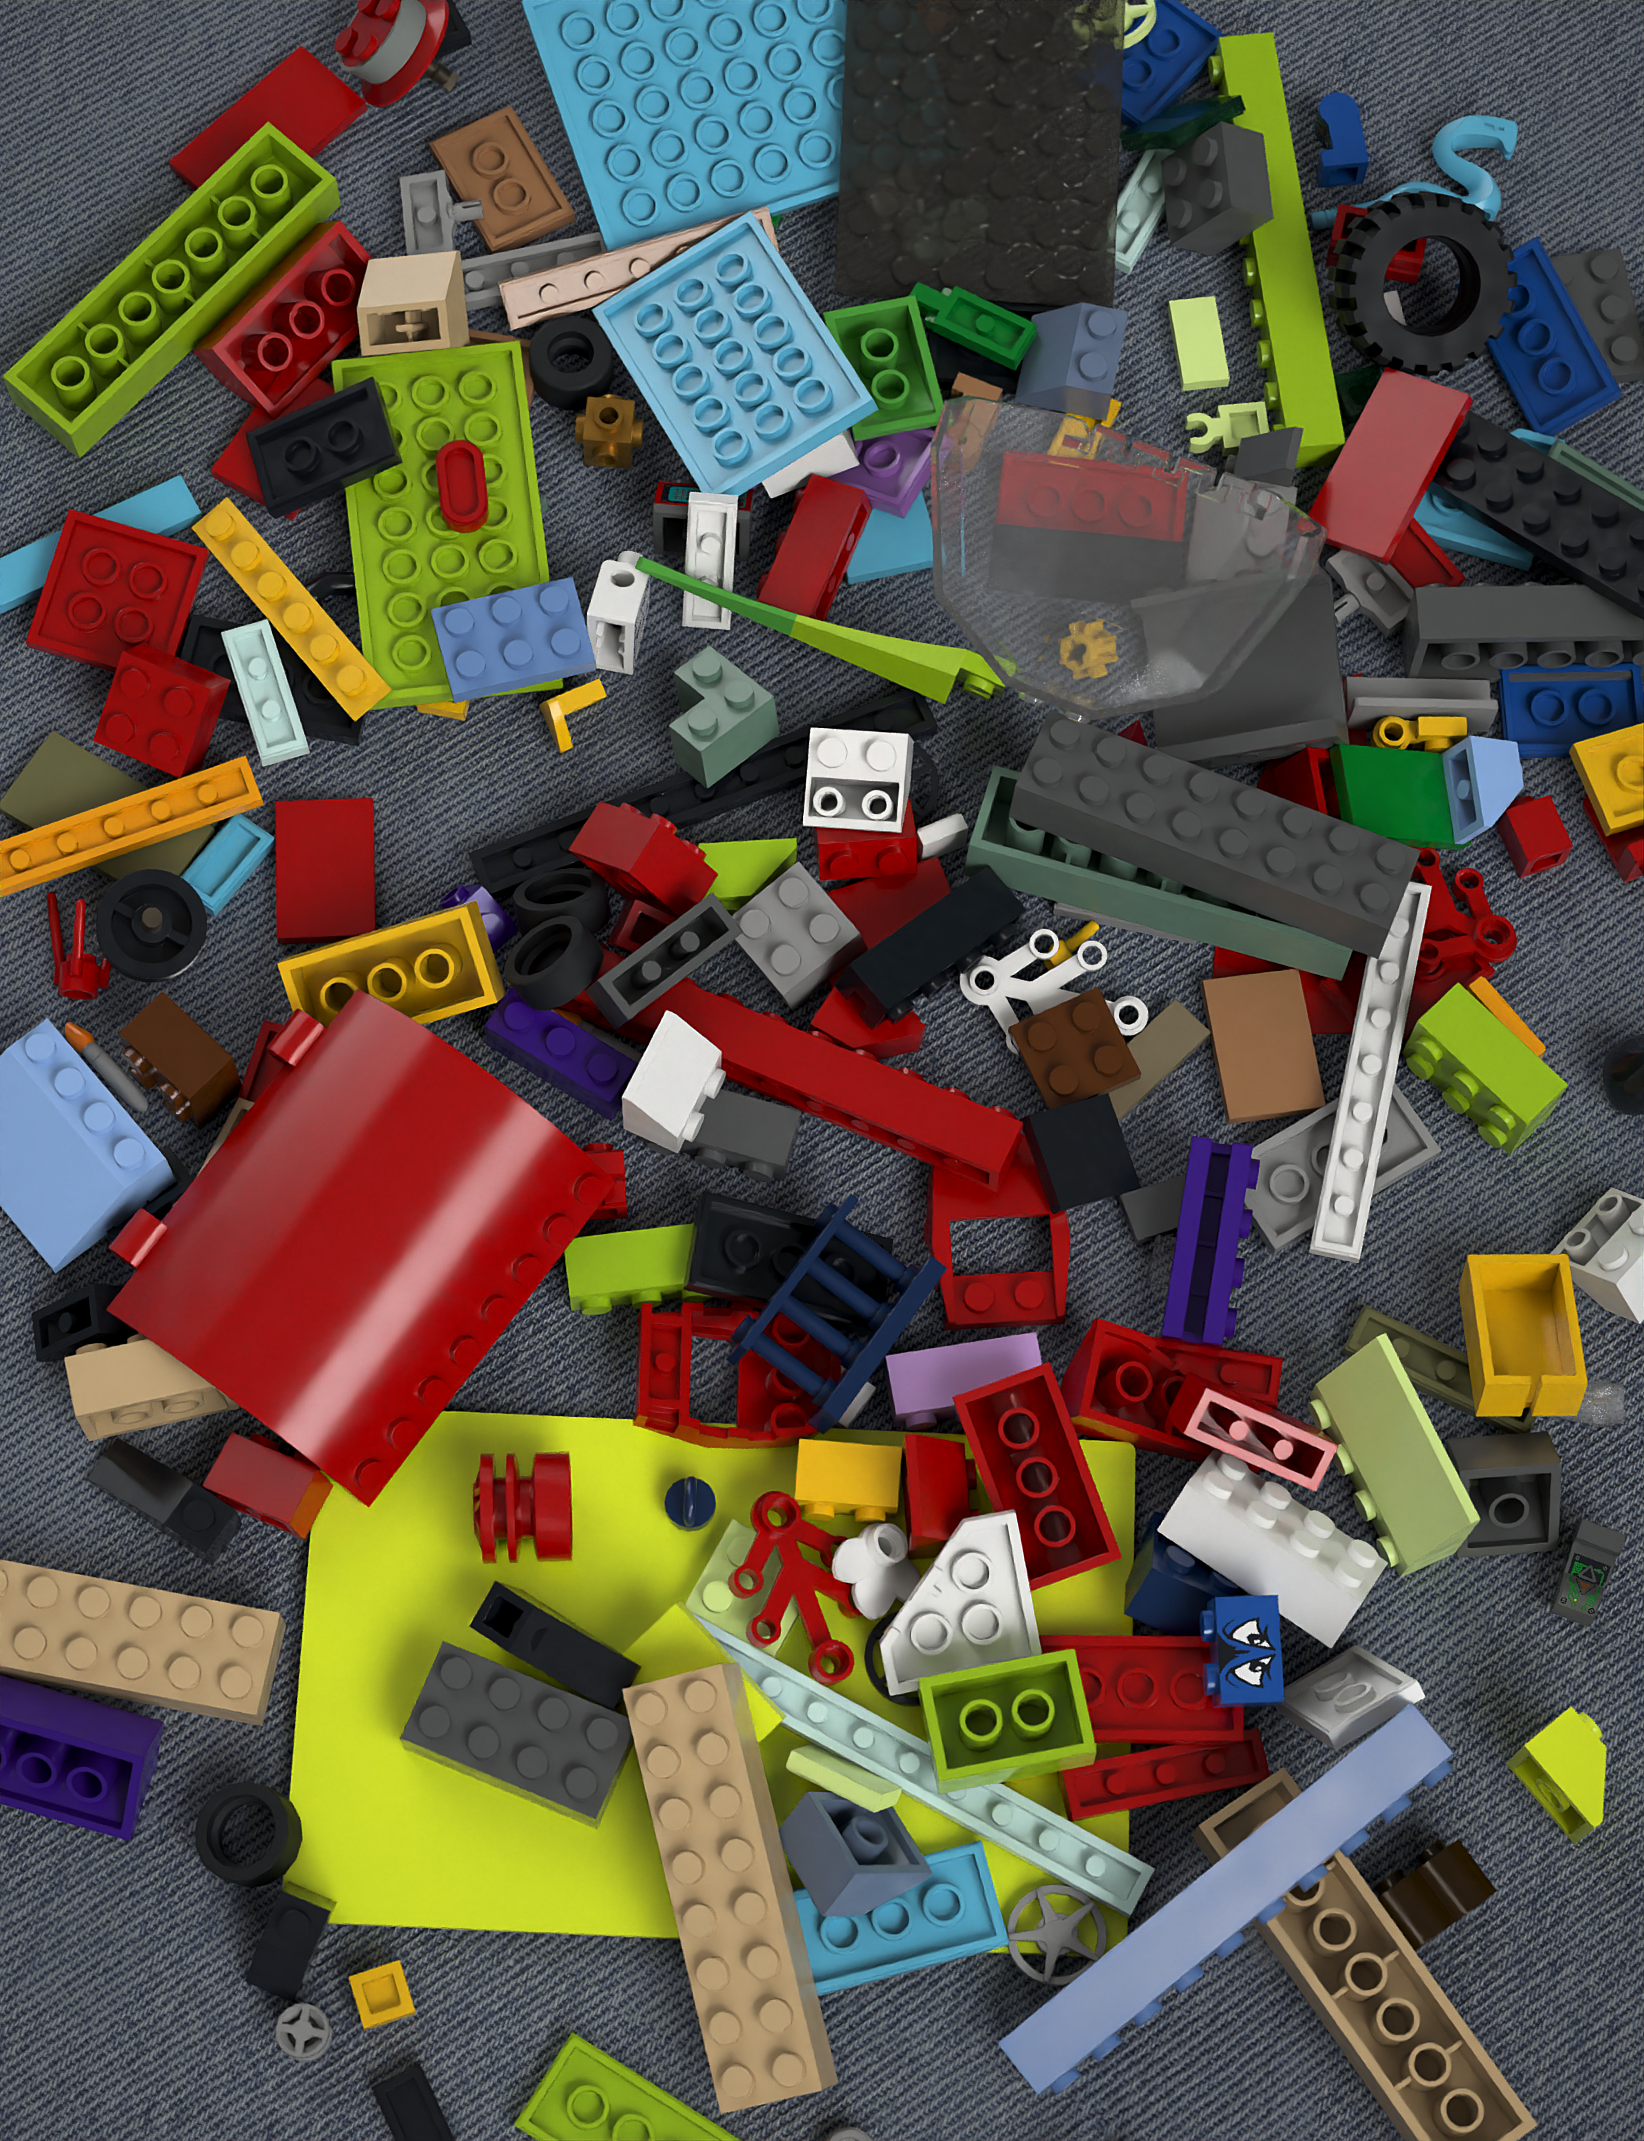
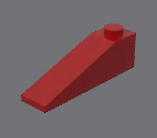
(1123, 1391)

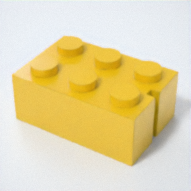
(1522, 1335)

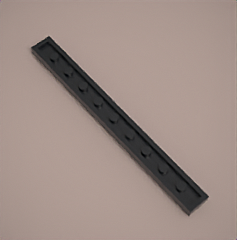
(686, 801)

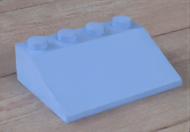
(68, 1150)

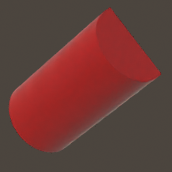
(1039, 1470)

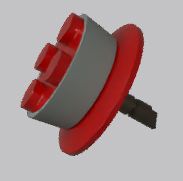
(394, 46)

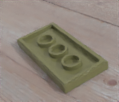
(69, 781)

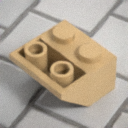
(413, 304)

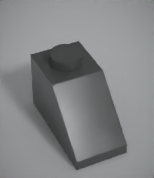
(1267, 457)

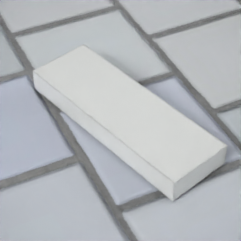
(710, 556)

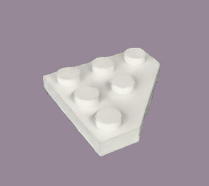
(966, 1608)

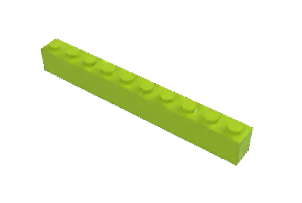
(1281, 260)

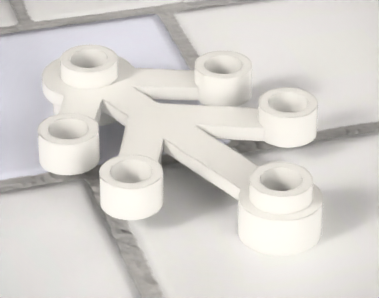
(1044, 991)

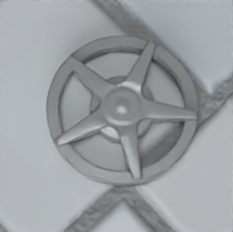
(1055, 1934)

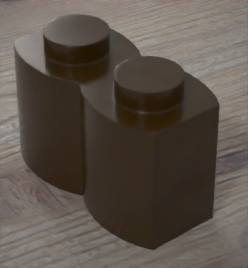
(1435, 1893)

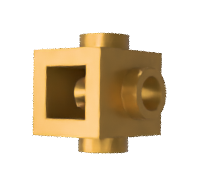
(609, 431)

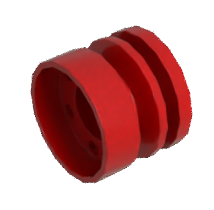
(525, 1507)

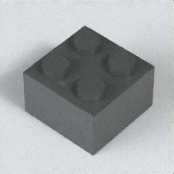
(1216, 189)

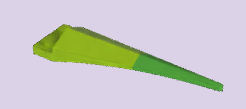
(912, 664)

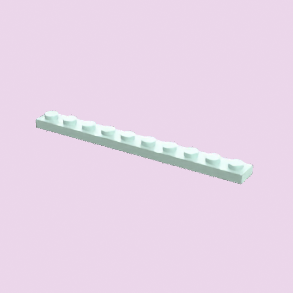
(906, 1761)

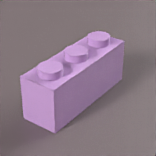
(926, 1380)

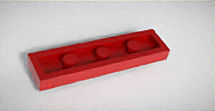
(1161, 1776)

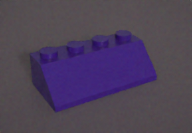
(75, 1758)

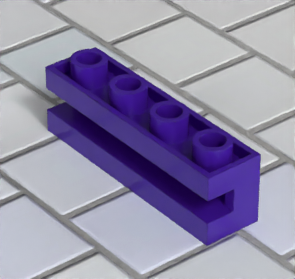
(1207, 1242)

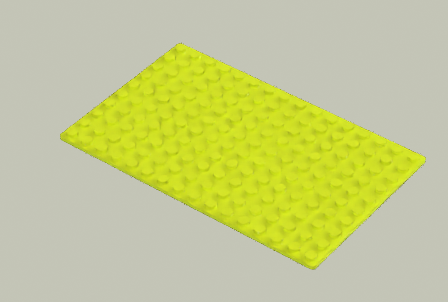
(394, 1580)

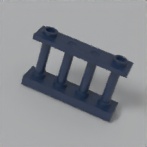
(856, 1357)

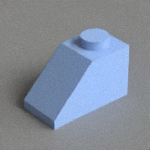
(1480, 783)

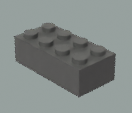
(519, 1734)

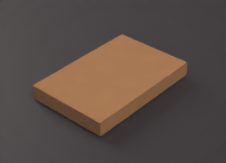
(504, 169)
(1262, 1046)

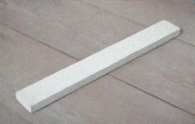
(1369, 1084)

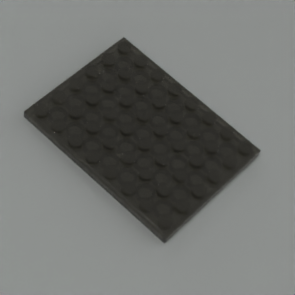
(980, 149)

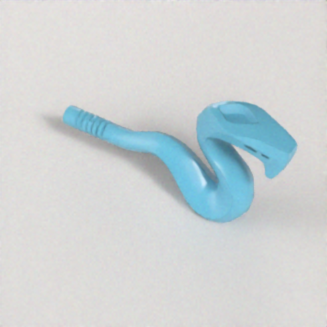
(1460, 134)

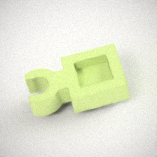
(1229, 427)

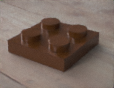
(1074, 1051)

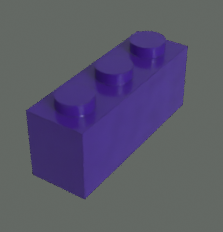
(560, 1054)

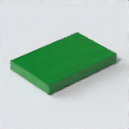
(1394, 794)

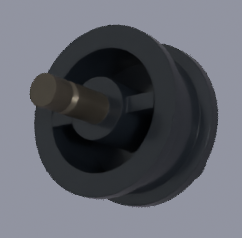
(151, 925)

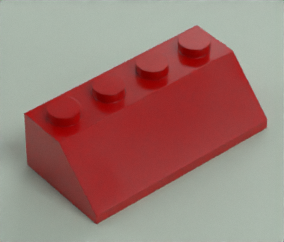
(293, 316)

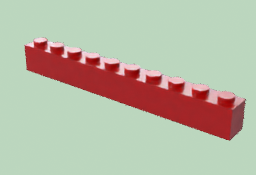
(832, 1081)

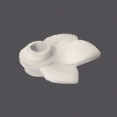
(876, 1568)

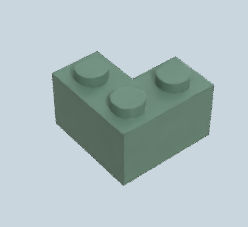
(722, 719)

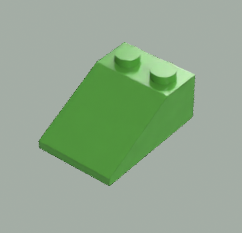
(893, 362)

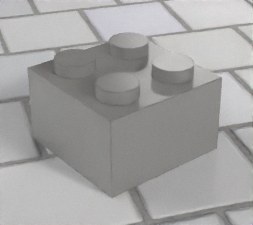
(796, 936)

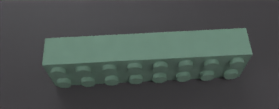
(1093, 881)

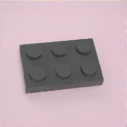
(1606, 304)

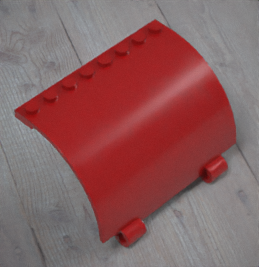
(358, 1239)

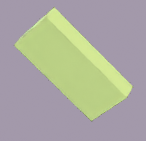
(1198, 343)
(843, 1778)

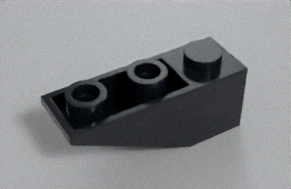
(554, 1645)

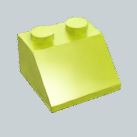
(1566, 1772)

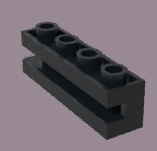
(932, 947)

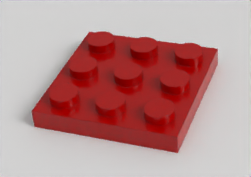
(115, 591)

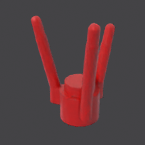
(78, 975)

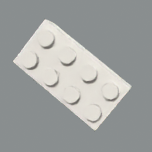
(1273, 1545)

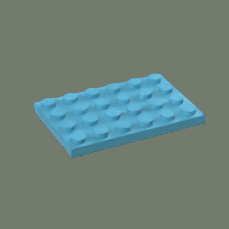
(734, 359)

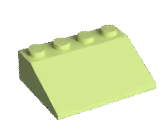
(1393, 1458)

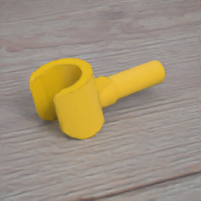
(1070, 945)

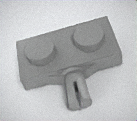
(431, 214)
(1371, 589)

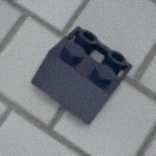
(1171, 1585)

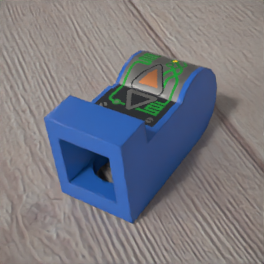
(1342, 135)

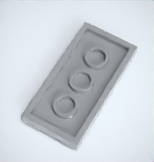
(1296, 1163)

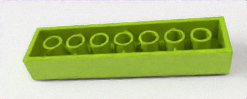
(172, 290)

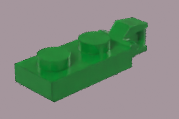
(976, 323)

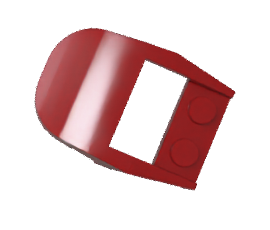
(1002, 1297)
(768, 1404)

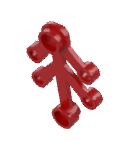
(1443, 915)
(795, 1579)

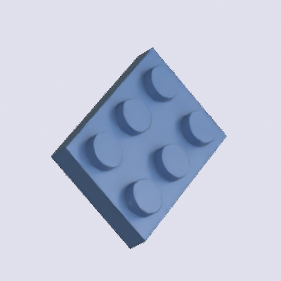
(513, 639)

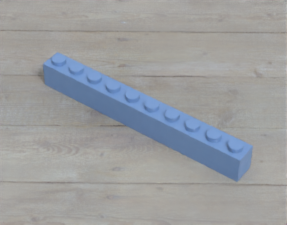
(1227, 1899)

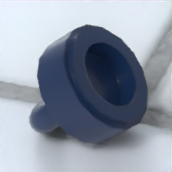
(690, 1504)

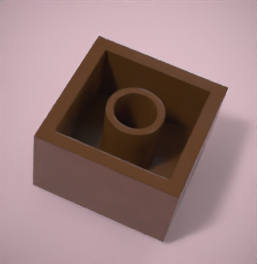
(180, 1062)

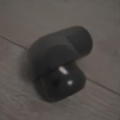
(331, 584)

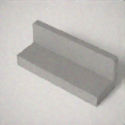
(1409, 698)

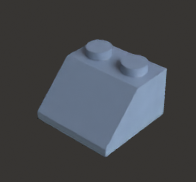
(1073, 360)
(850, 1854)

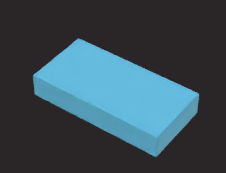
(228, 862)

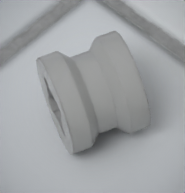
(296, 2022)

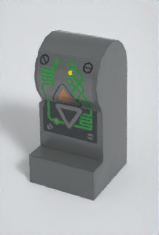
(1585, 1571)

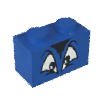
(1243, 1651)

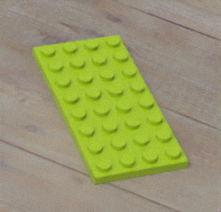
(398, 539)

